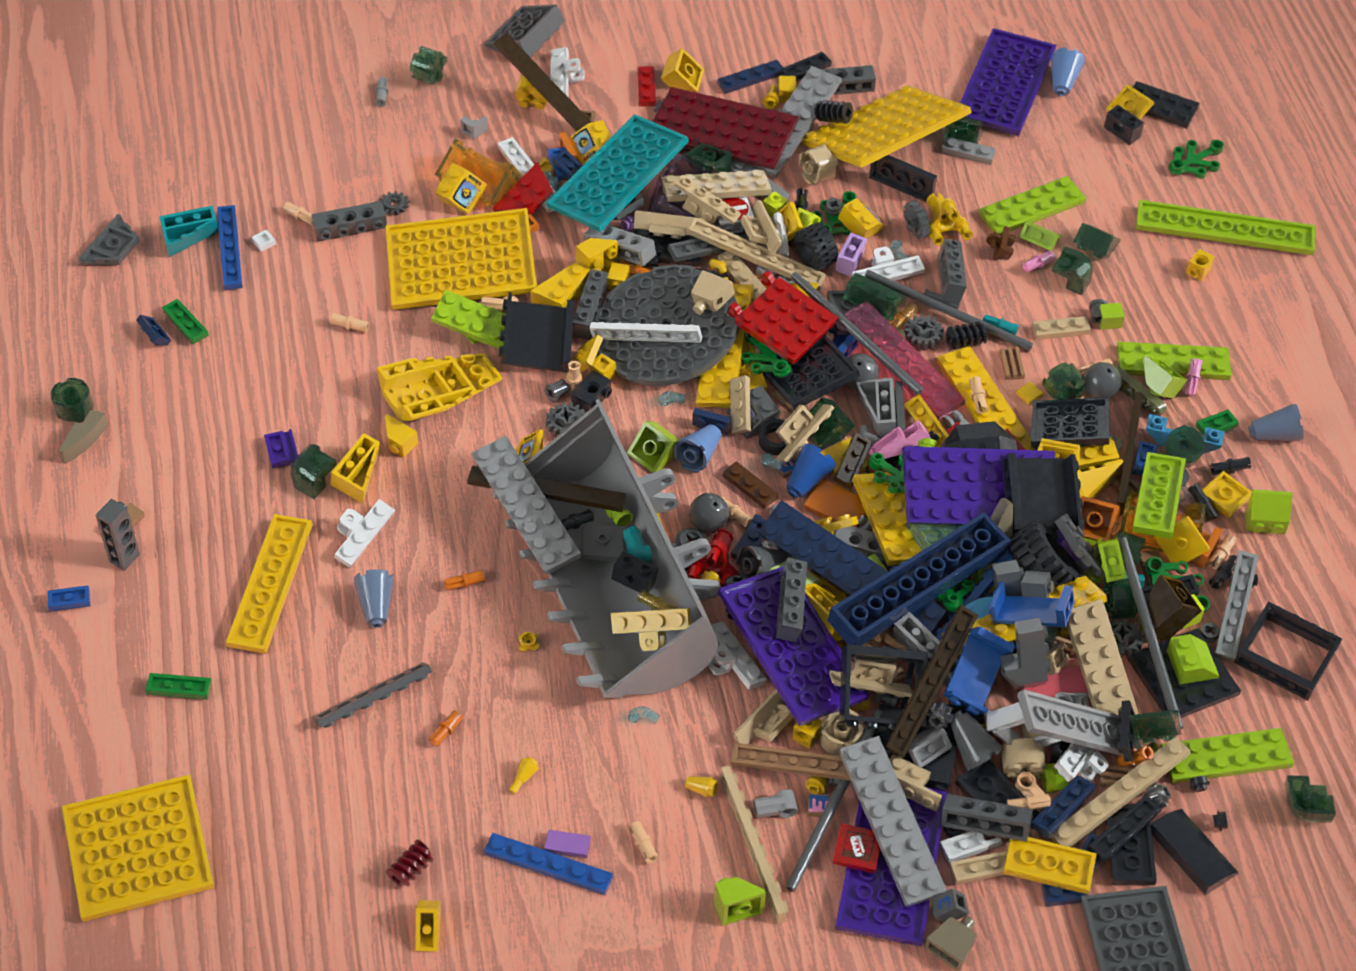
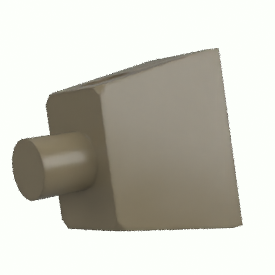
(952, 941)

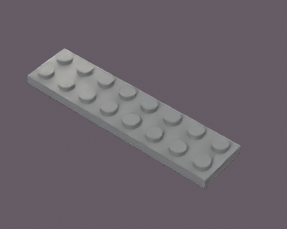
(814, 87)
(526, 505)
(1070, 722)
(892, 821)

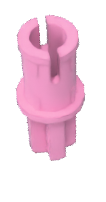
(1039, 261)
(1193, 376)

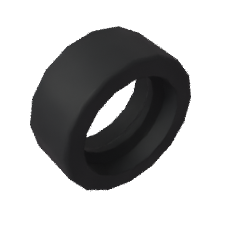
(766, 445)

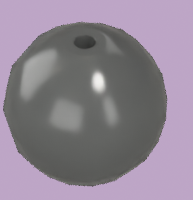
(867, 368)
(1102, 380)
(709, 512)

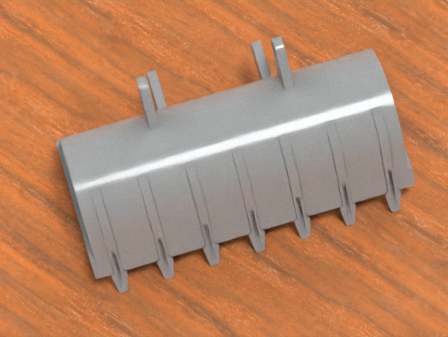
(594, 457)

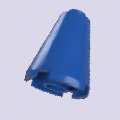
(809, 470)

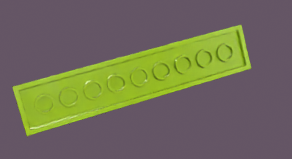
(1226, 227)

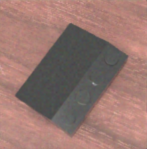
(530, 27)

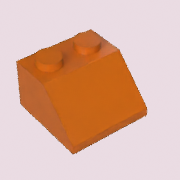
(1099, 518)

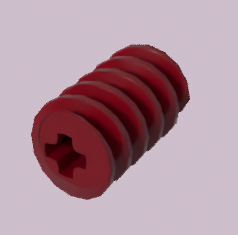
(410, 863)

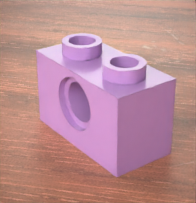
(851, 254)

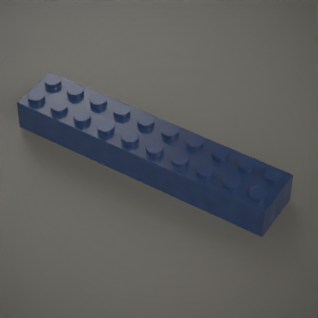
(832, 557)
(918, 580)

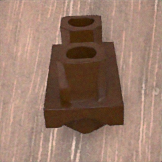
(1000, 243)

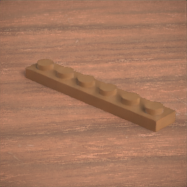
(789, 761)

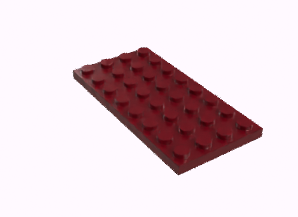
(747, 131)

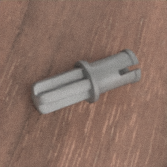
(381, 91)

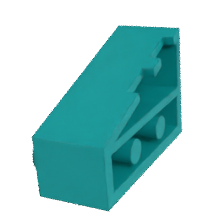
(187, 228)

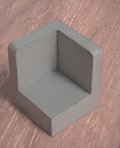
(474, 128)

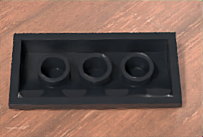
(1192, 851)

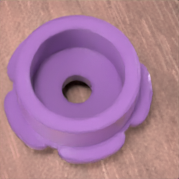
(628, 223)

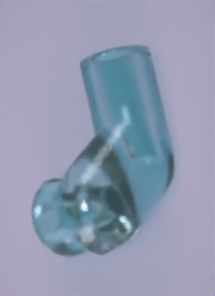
(553, 181)
(896, 249)
(670, 397)
(768, 461)
(642, 712)

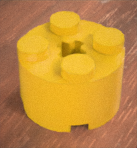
(528, 95)

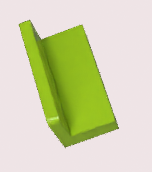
(1039, 235)
(1112, 559)

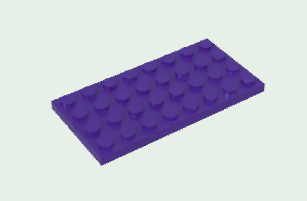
(1007, 80)
(954, 483)
(795, 668)
(872, 901)

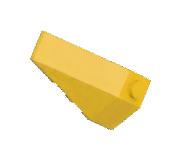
(1097, 479)

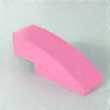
(893, 442)

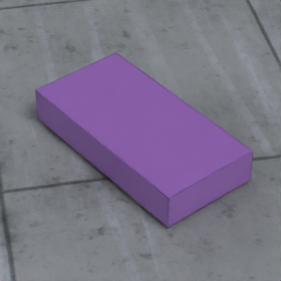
(568, 843)

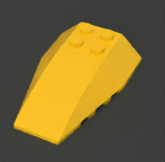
(434, 385)

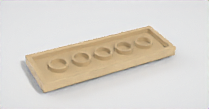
(721, 184)
(1099, 657)

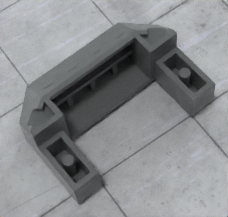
(1028, 663)

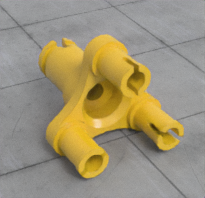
(946, 219)

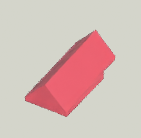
(1067, 680)

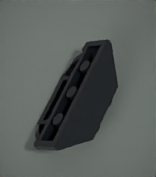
(980, 435)

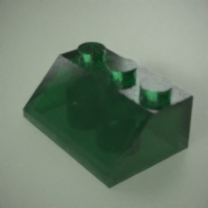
(883, 299)

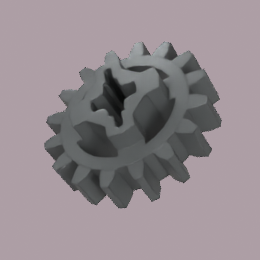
(917, 219)
(924, 331)
(557, 417)
(1126, 636)

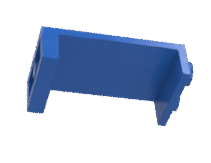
(1050, 611)
(976, 670)

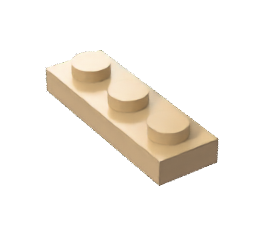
(1061, 328)
(740, 405)
(978, 868)

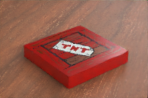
(856, 848)

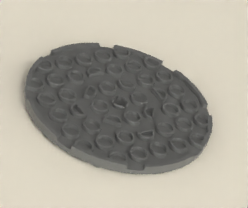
(659, 299)

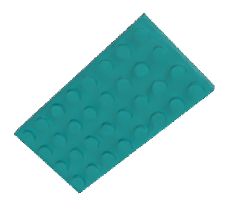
(617, 172)

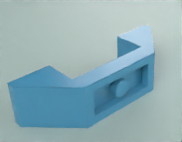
(1157, 430)

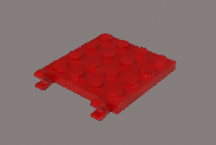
(784, 319)

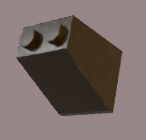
(1169, 607)

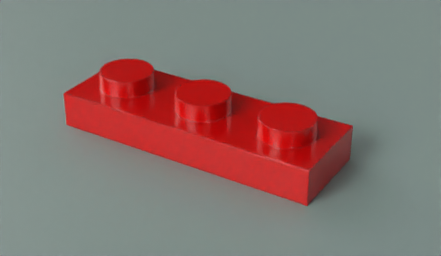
(646, 86)

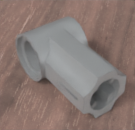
(781, 804)

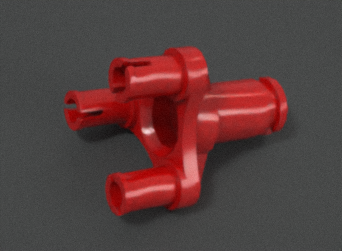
(717, 559)

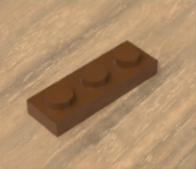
(750, 485)

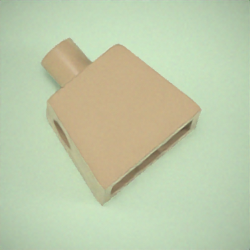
(711, 292)

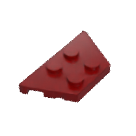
(527, 193)

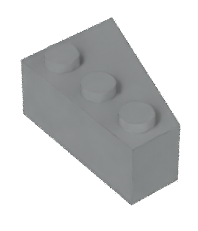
(879, 404)

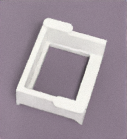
(1002, 720)

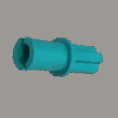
(1002, 324)

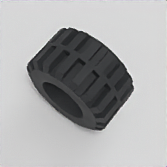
(816, 246)

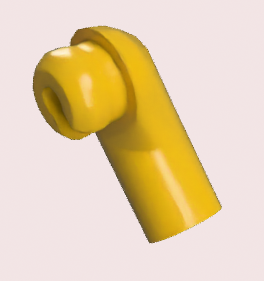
(719, 265)

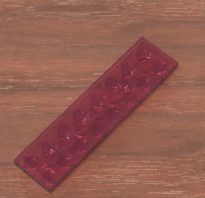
(937, 392)

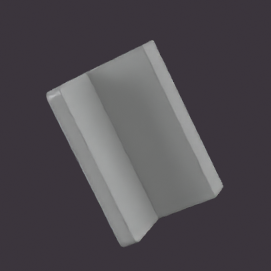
(928, 745)

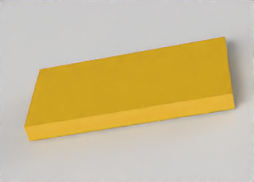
(1050, 864)

